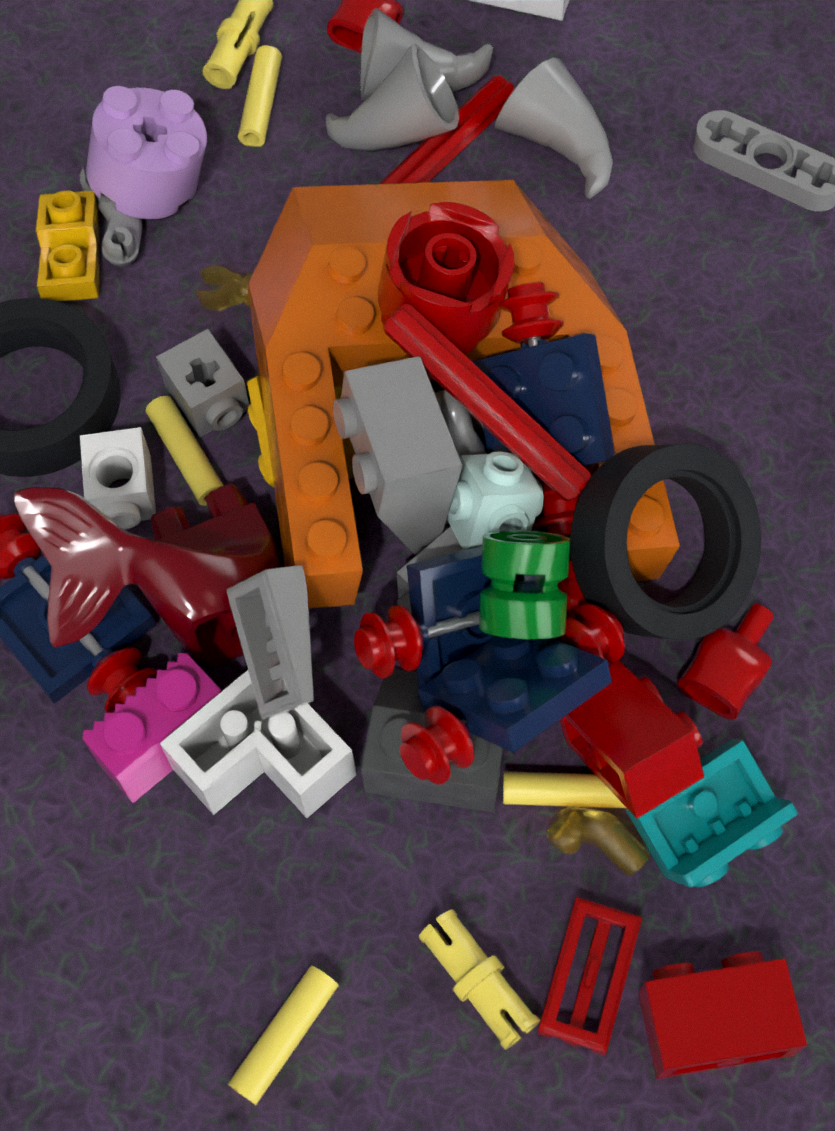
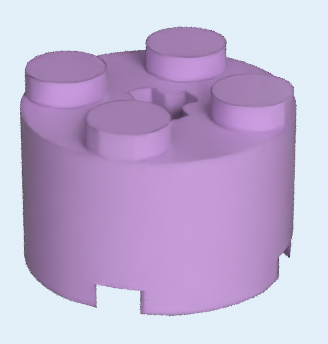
(145, 150)

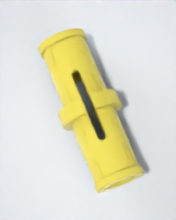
(236, 41)
(478, 979)

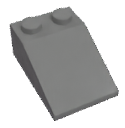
(400, 447)

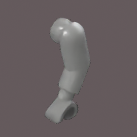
(123, 232)

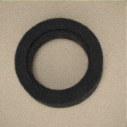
(94, 410)
(730, 544)

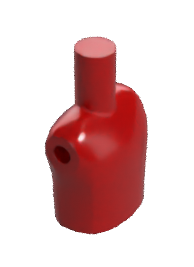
(350, 19)
(729, 665)

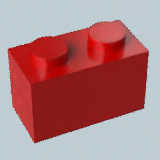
(635, 742)
(720, 1015)

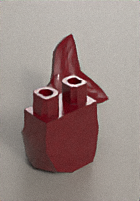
(179, 572)

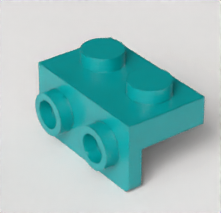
(714, 818)

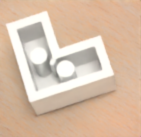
(232, 746)

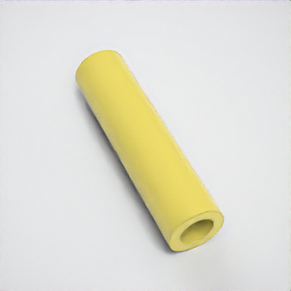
(260, 96)
(183, 447)
(557, 790)
(283, 1035)

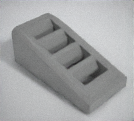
(275, 637)

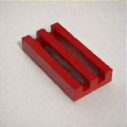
(574, 1033)

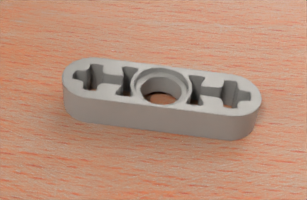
(762, 140)

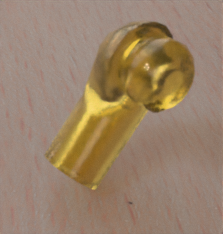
(600, 829)

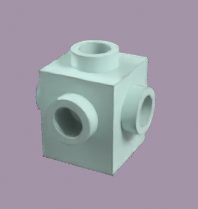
(493, 496)

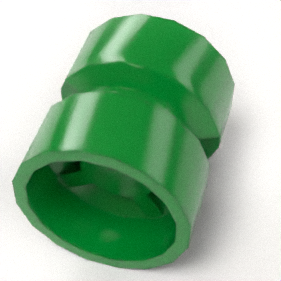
(524, 607)

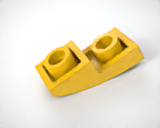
(68, 245)

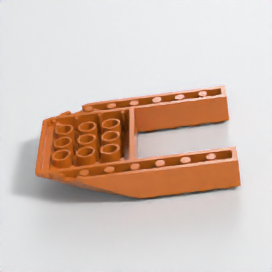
(322, 316)

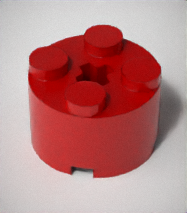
(449, 270)

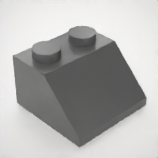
(387, 774)

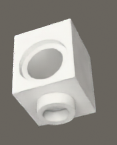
(116, 457)

